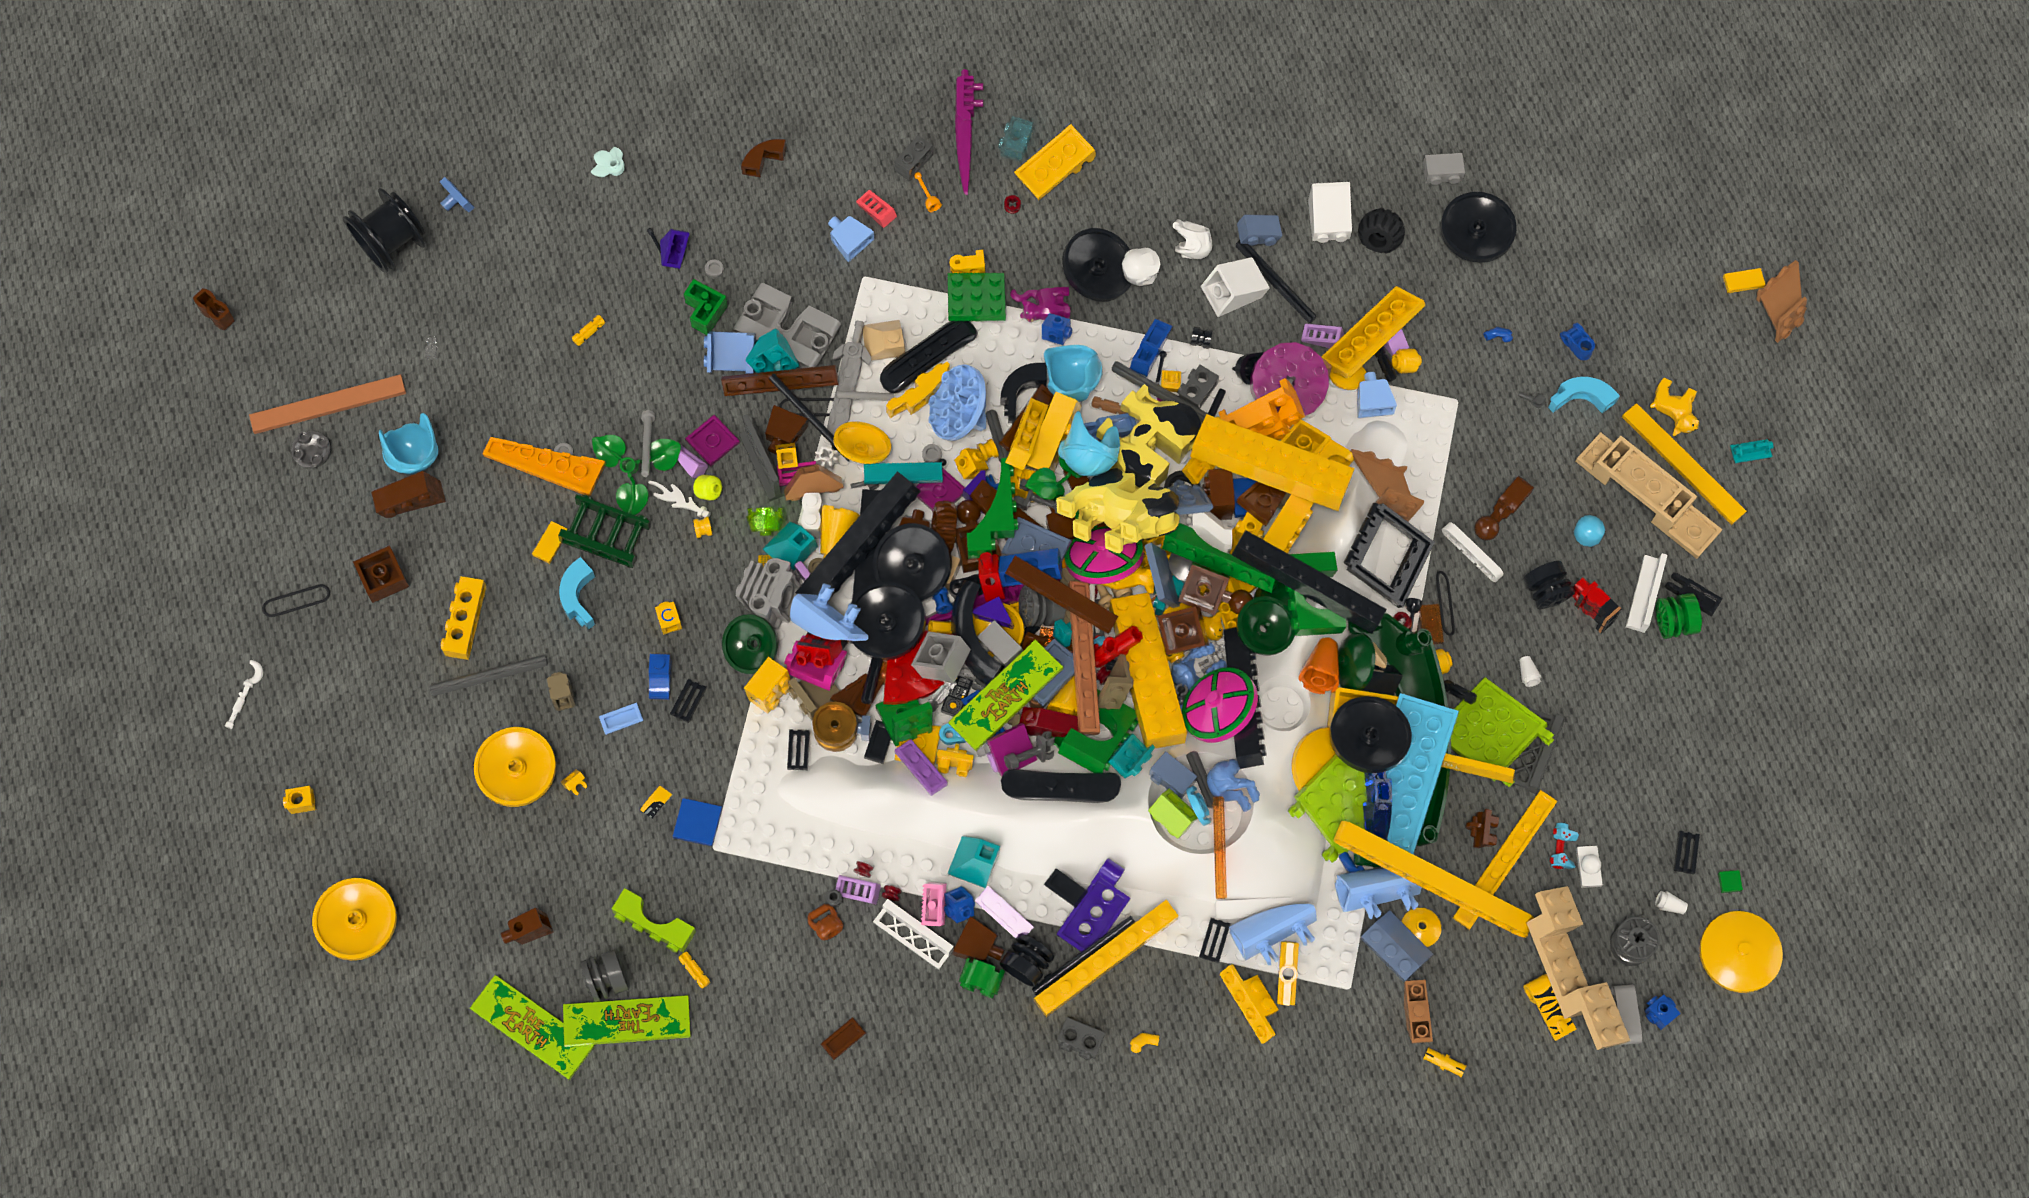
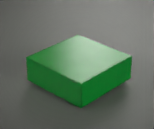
(1730, 881)

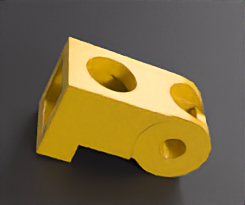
(968, 264)

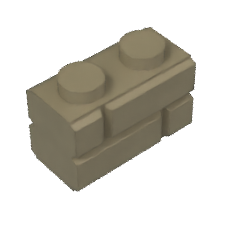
(560, 691)

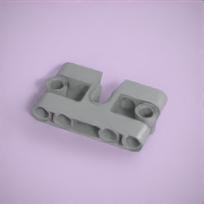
(807, 330)

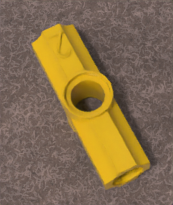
(1288, 959)

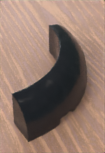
(978, 660)

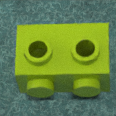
(1173, 813)

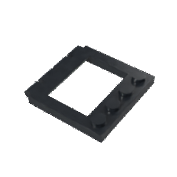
(1410, 566)

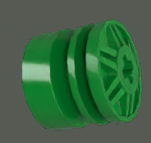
(1678, 615)

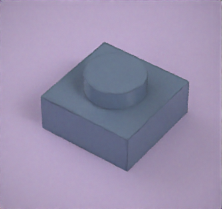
(864, 728)

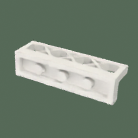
(1646, 592)
(915, 926)

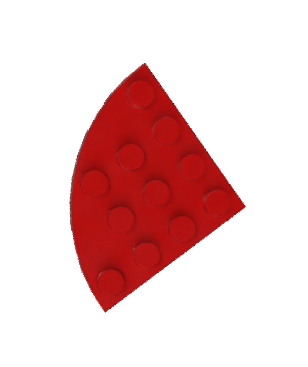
(904, 682)

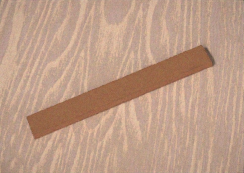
(327, 404)
(1084, 668)

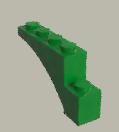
(998, 520)

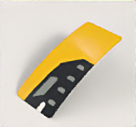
(655, 802)

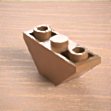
(812, 480)
(1417, 1011)

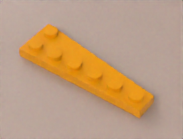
(563, 469)

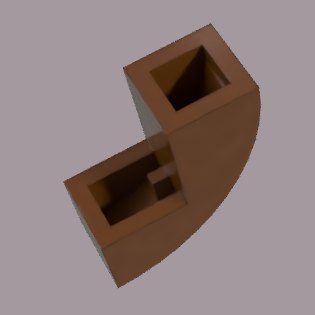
(754, 160)

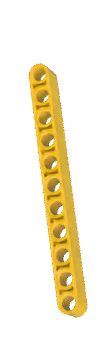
(1432, 878)

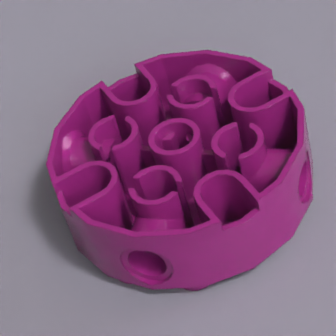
(1293, 362)

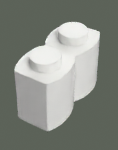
(811, 517)

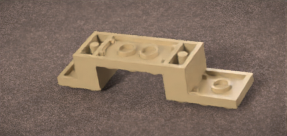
(1653, 488)
(1565, 973)

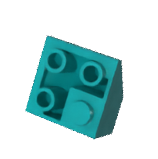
(772, 353)
(791, 544)
(974, 861)

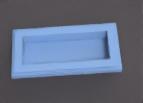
(621, 718)

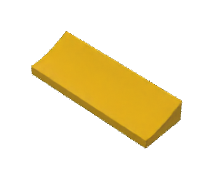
(1373, 331)

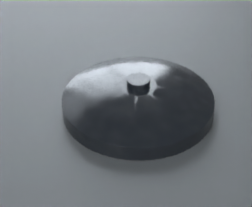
(1478, 227)
(1094, 264)
(914, 558)
(890, 618)
(1370, 734)

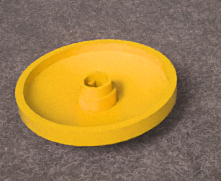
(1311, 755)
(514, 767)
(354, 919)
(1740, 951)

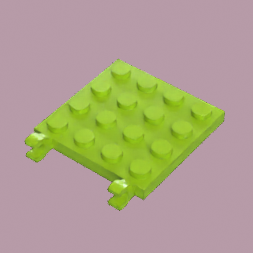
(1496, 727)
(1333, 797)

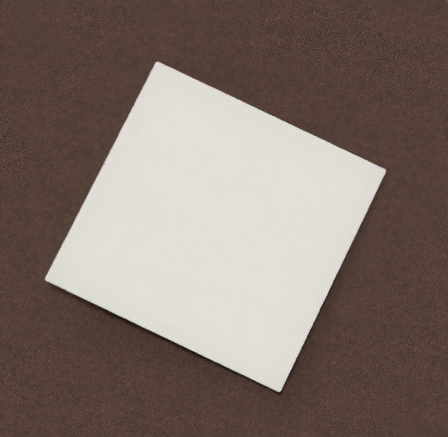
(884, 816)

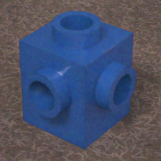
(1056, 329)
(959, 904)
(1661, 1011)

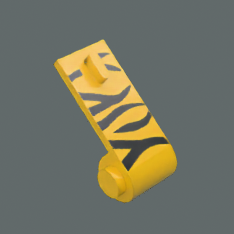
(1542, 994)

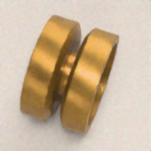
(837, 715)

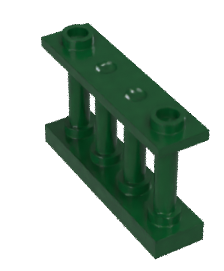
(606, 549)

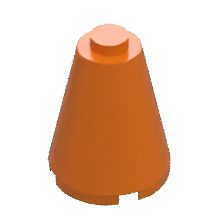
(1321, 668)

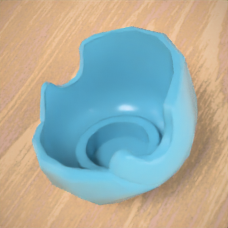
(1589, 530)

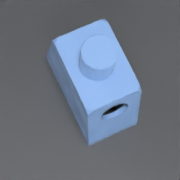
(850, 236)
(1374, 397)

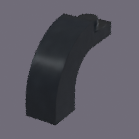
(1021, 379)

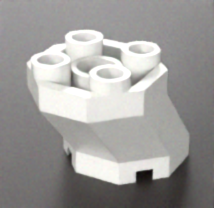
(1211, 530)

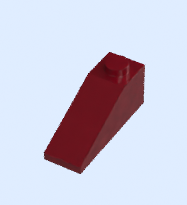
(1043, 720)

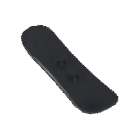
(926, 354)
(1060, 786)

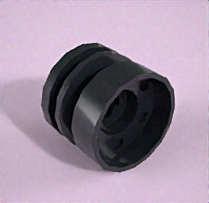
(1549, 585)
(1028, 957)

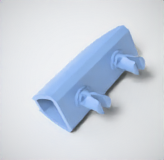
(822, 620)
(1374, 887)
(1269, 927)

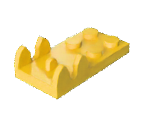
(1055, 162)

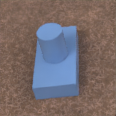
(454, 197)

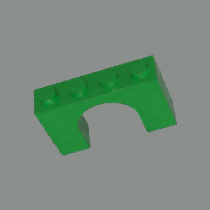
(1305, 618)
(1096, 754)

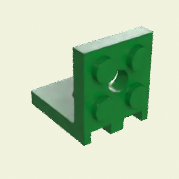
(912, 720)

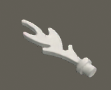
(677, 496)

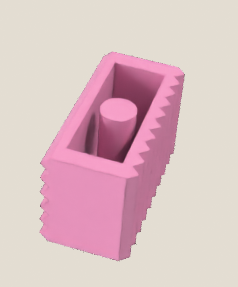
(933, 904)

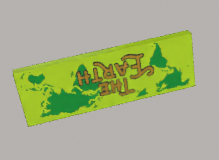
(1005, 695)
(626, 1021)
(529, 1026)

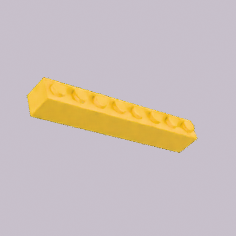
(1106, 958)

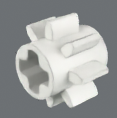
(827, 451)

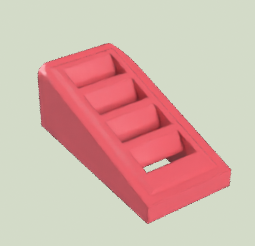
(885, 216)

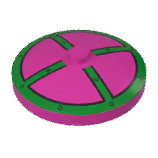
(1095, 564)
(1219, 705)

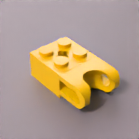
(1315, 441)

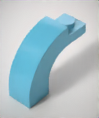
(1586, 388)
(572, 582)

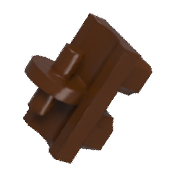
(1481, 827)

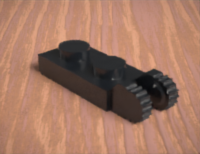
(1707, 600)

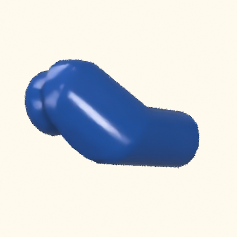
(1499, 332)
(1348, 863)

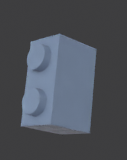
(1259, 229)
(1172, 775)

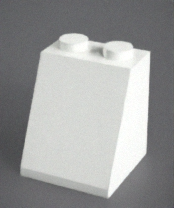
(1330, 211)
(1234, 285)

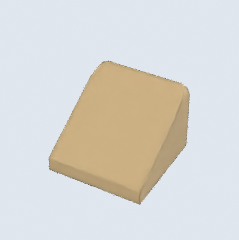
(1380, 660)

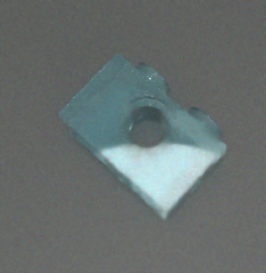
(1020, 129)

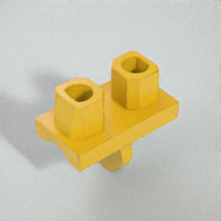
(955, 758)

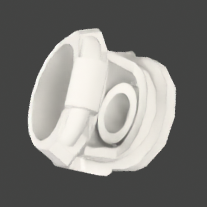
(1198, 240)
(1141, 266)

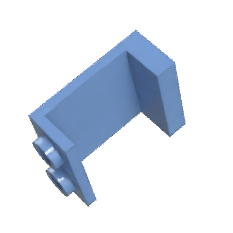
(728, 351)

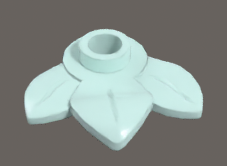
(608, 163)

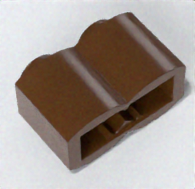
(213, 309)

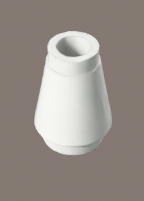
(1529, 672)
(1670, 903)

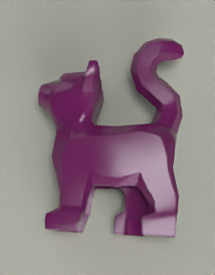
(1048, 301)

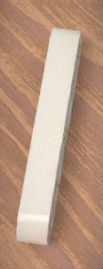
(1472, 552)

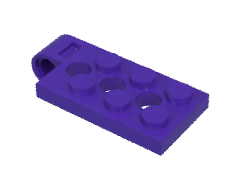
(1104, 880)

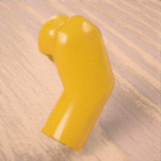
(1143, 1039)

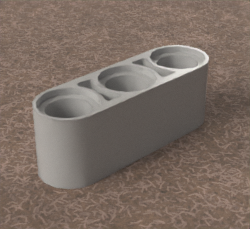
(1626, 1002)

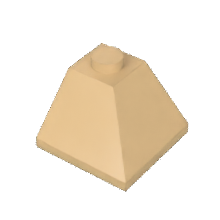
(883, 339)

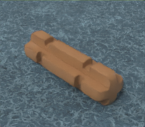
(1107, 405)

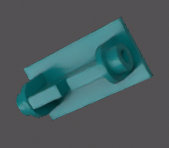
(1752, 450)

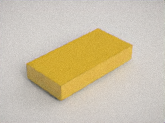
(1744, 280)
(549, 543)

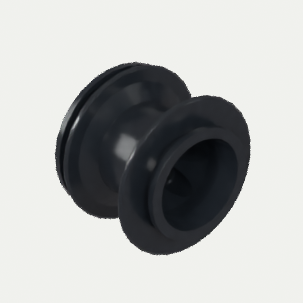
(385, 229)

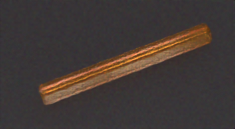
(1219, 848)

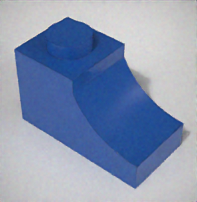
(659, 676)

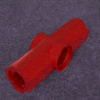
(1117, 645)

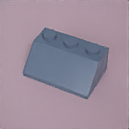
(1396, 946)

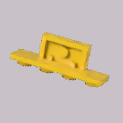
(1252, 1000)

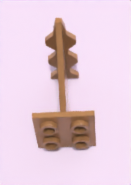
(1784, 301)
(1388, 483)

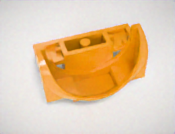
(1262, 414)

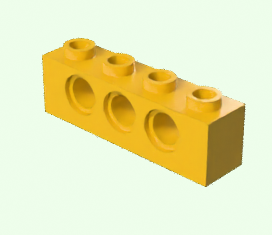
(1027, 434)
(462, 647)

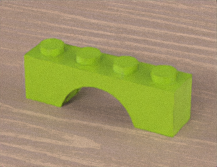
(676, 933)

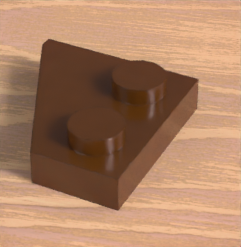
(852, 695)

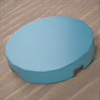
(1198, 805)

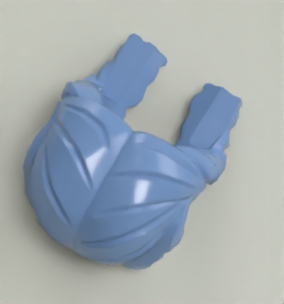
(1184, 671)
(1223, 778)

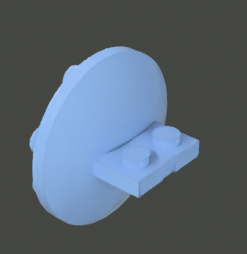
(958, 403)

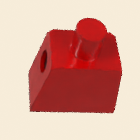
(989, 568)

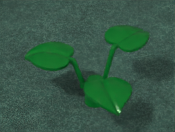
(610, 449)
(1044, 484)

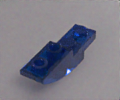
(1378, 805)

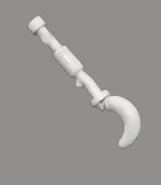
(248, 684)

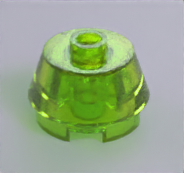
(765, 520)

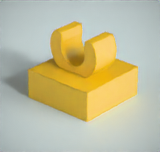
(1171, 380)
(573, 780)

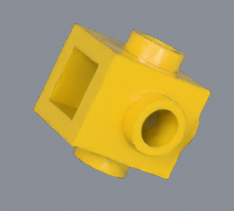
(970, 463)
(1250, 524)

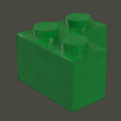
(708, 306)

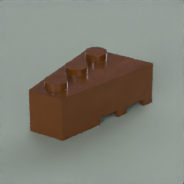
(408, 495)

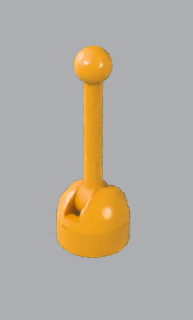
(931, 200)

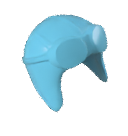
(1073, 370)
(410, 447)
(1085, 453)

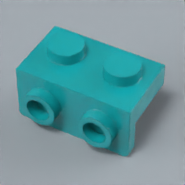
(1131, 756)

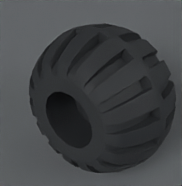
(1381, 230)

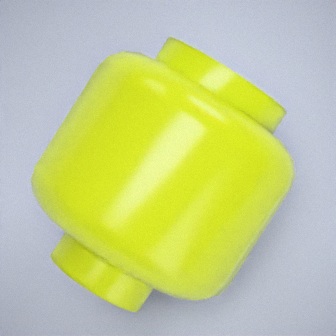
(707, 487)

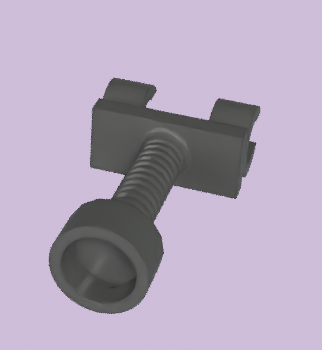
(1024, 503)
(1043, 745)

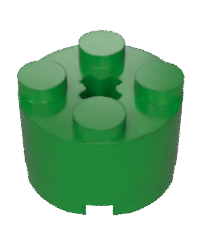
(981, 977)

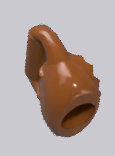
(829, 925)

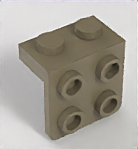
(1116, 686)
(809, 696)

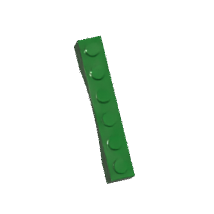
(1189, 545)

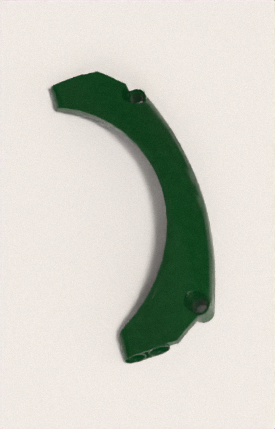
(1422, 678)

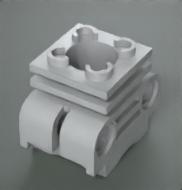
(769, 590)

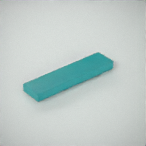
(915, 472)

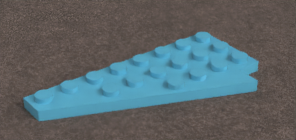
(1418, 773)

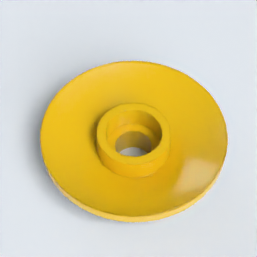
(1351, 383)
(1422, 915)

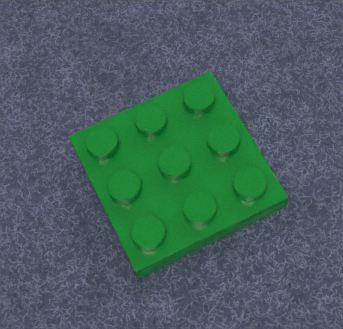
(976, 297)

